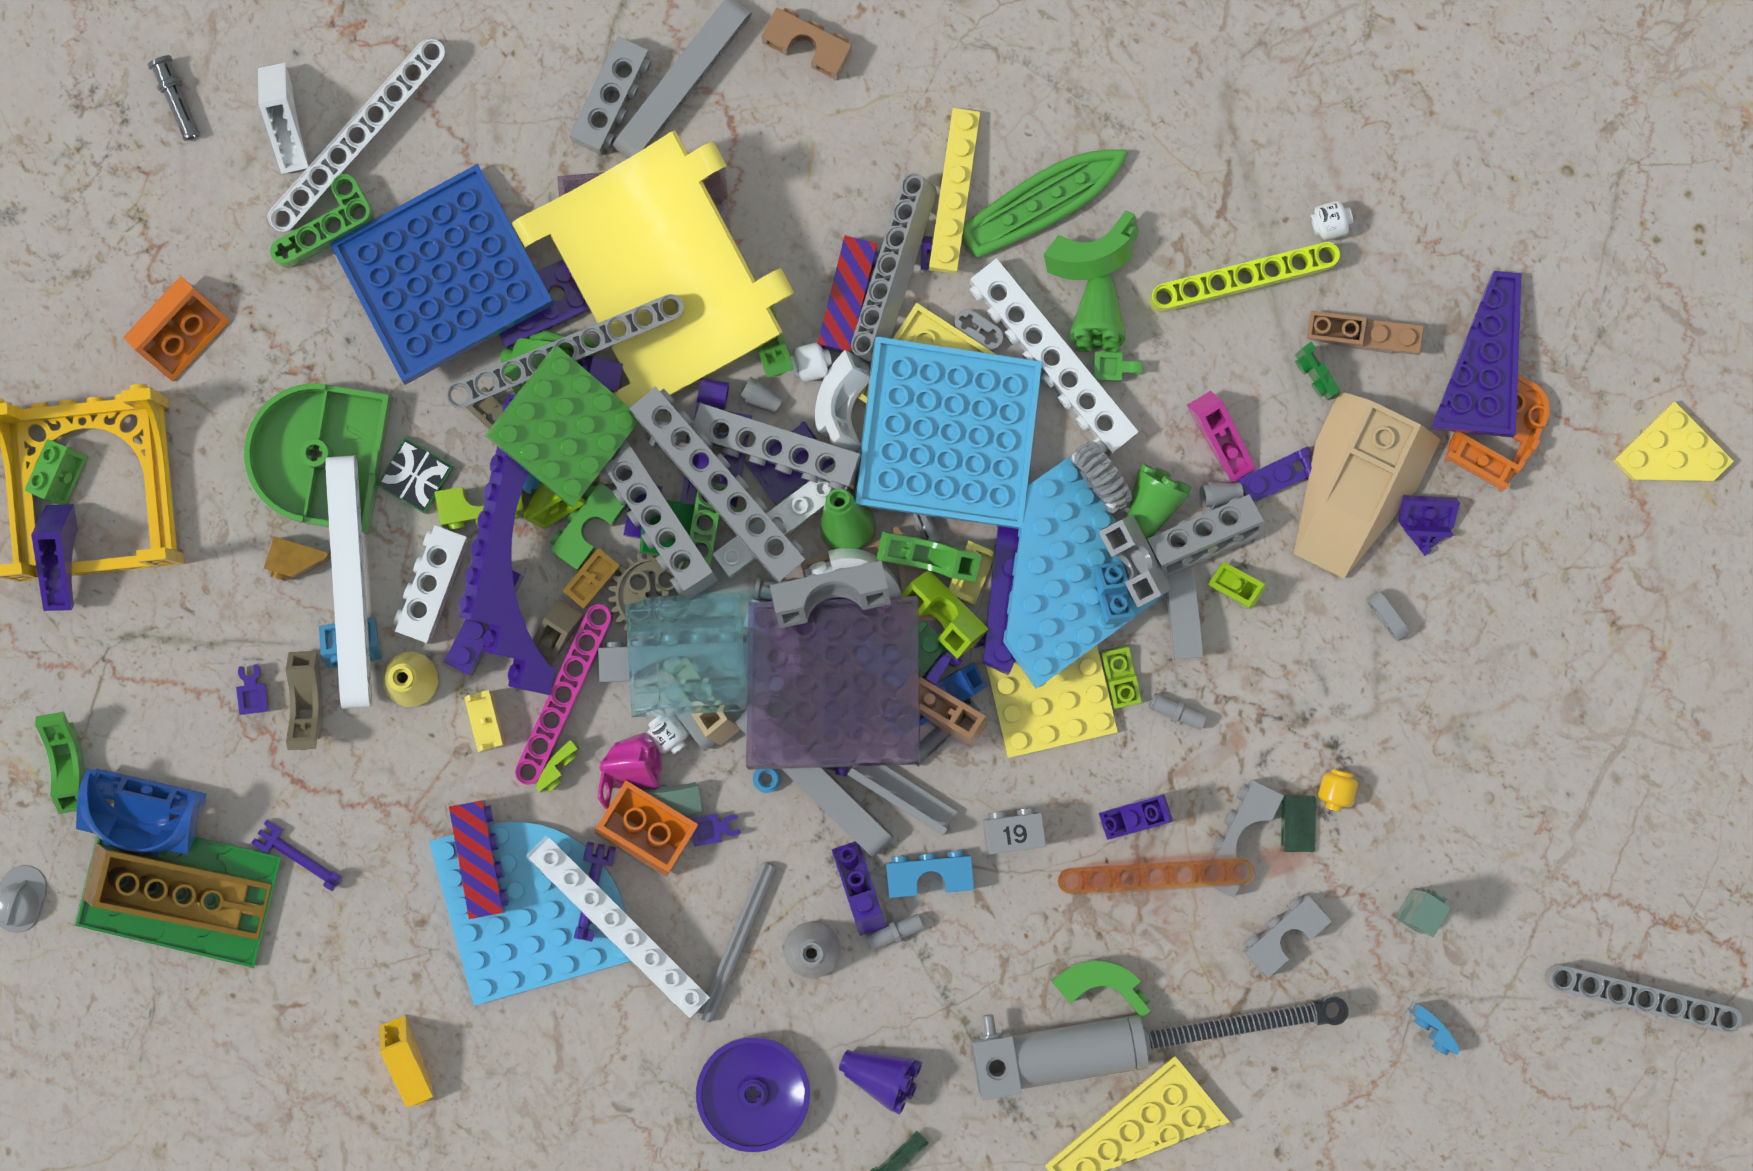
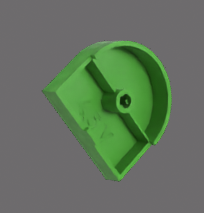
(297, 424)

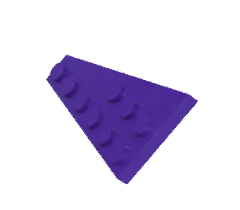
(1485, 377)
(995, 651)

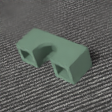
(1423, 911)

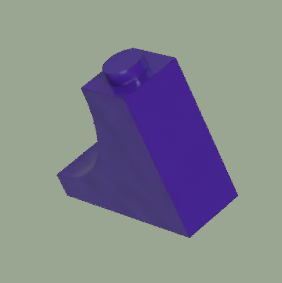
(53, 552)

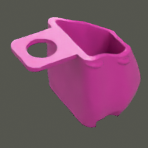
(630, 760)

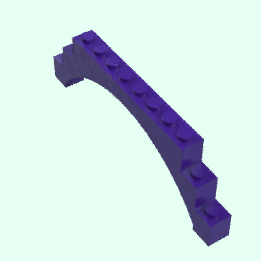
(489, 579)

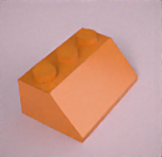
(176, 329)
(646, 828)

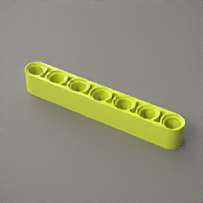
(1255, 268)

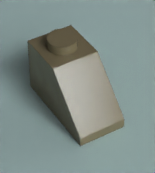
(556, 630)

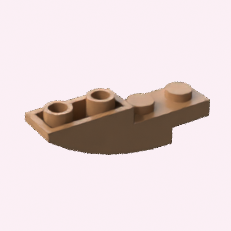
(1365, 333)

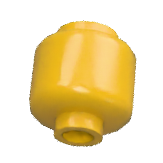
(1338, 789)

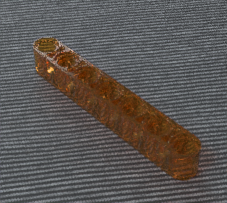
(1143, 871)

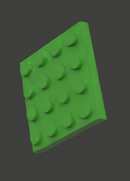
(563, 426)

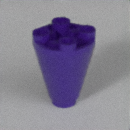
(882, 1076)

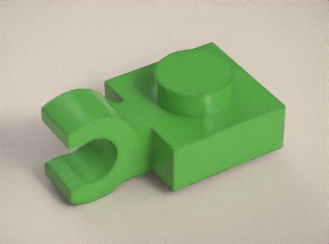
(1110, 366)

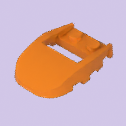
(1489, 465)

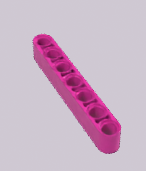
(552, 703)

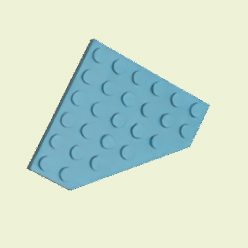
(1054, 588)

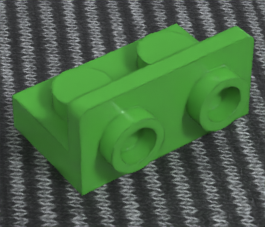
(56, 473)

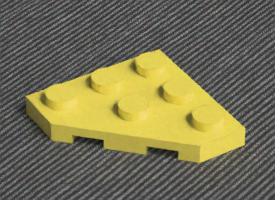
(1673, 451)

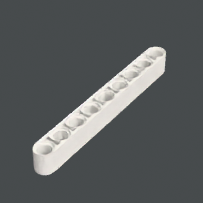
(369, 130)
(348, 582)

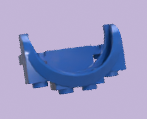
(141, 815)

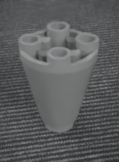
(814, 936)

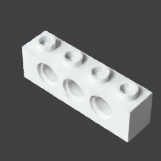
(454, 546)

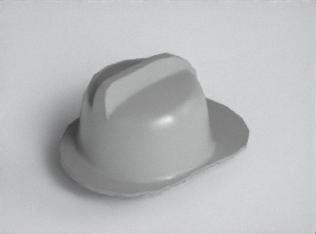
(21, 898)

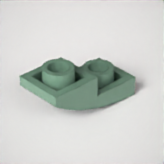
(682, 798)

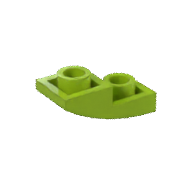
(1121, 676)
(551, 774)

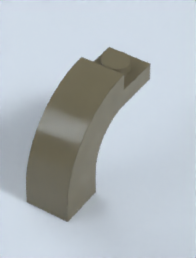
(305, 700)

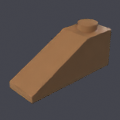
(951, 714)

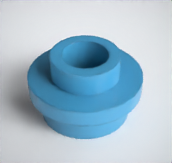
(766, 788)

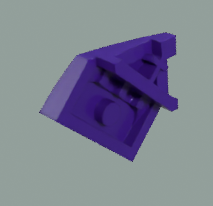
(1428, 519)
(939, 666)

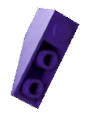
(859, 888)

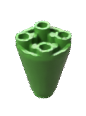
(1098, 318)
(1155, 498)
(845, 522)

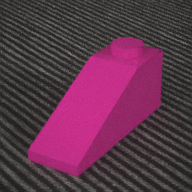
(1221, 435)

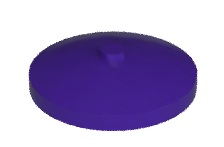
(753, 1094)

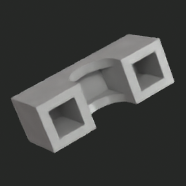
(1130, 545)
(1265, 949)

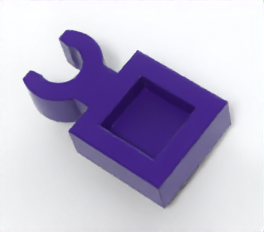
(252, 696)
(710, 829)

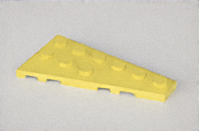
(1149, 1118)

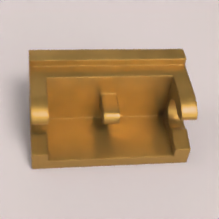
(591, 578)

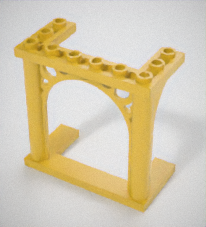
(14, 434)

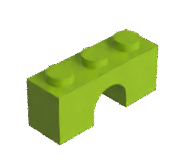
(456, 510)
(960, 625)

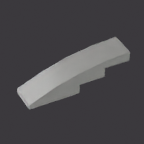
(1184, 615)

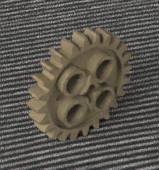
(626, 594)

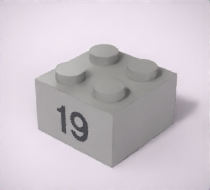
(1013, 832)

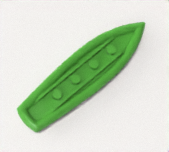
(1042, 200)

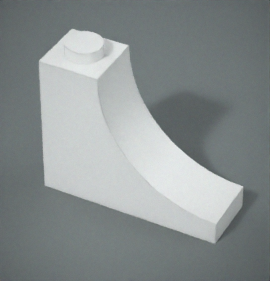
(280, 117)

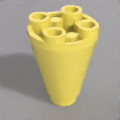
(421, 680)

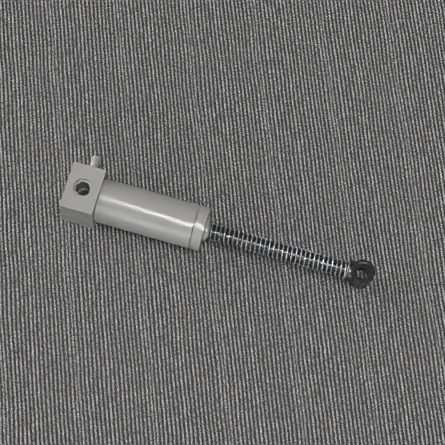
(1111, 1046)

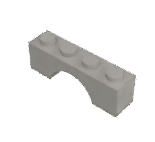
(861, 583)
(1255, 805)

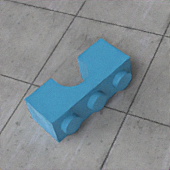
(904, 874)

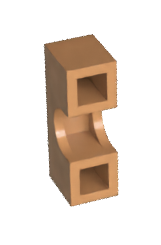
(787, 29)

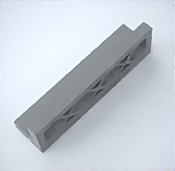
(905, 796)

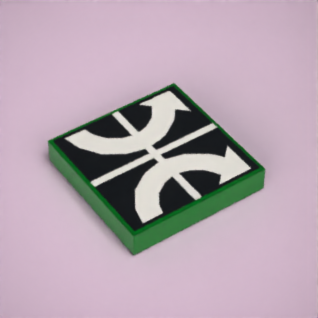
(415, 475)

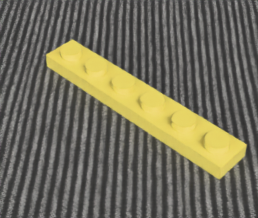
(954, 191)

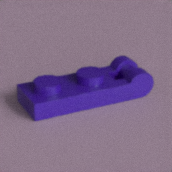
(1276, 475)

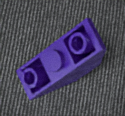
(1136, 816)

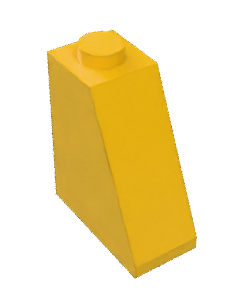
(405, 1061)

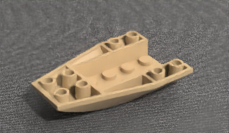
(1358, 480)

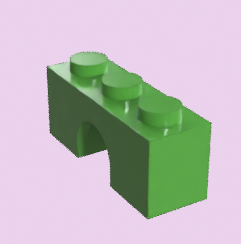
(570, 543)

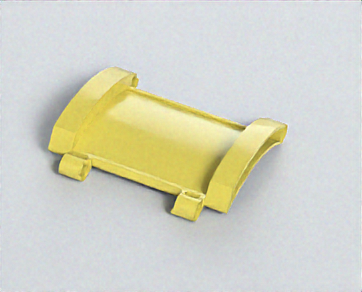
(655, 234)

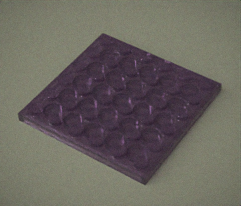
(834, 686)

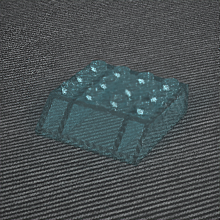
(686, 655)

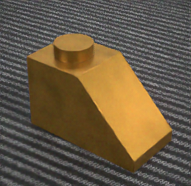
(292, 559)

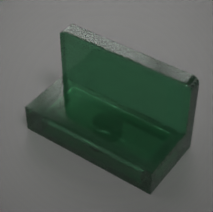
(1298, 823)

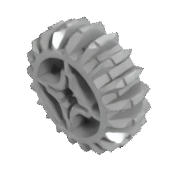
(1102, 476)

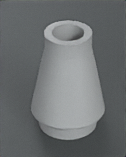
(760, 395)
(1218, 493)

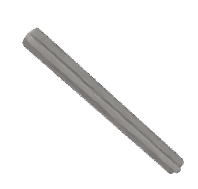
(737, 942)

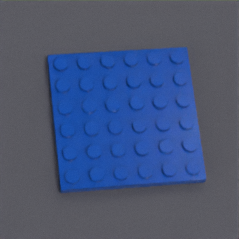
(441, 274)

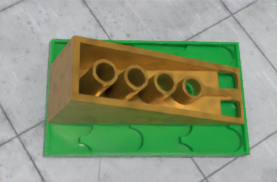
(198, 902)

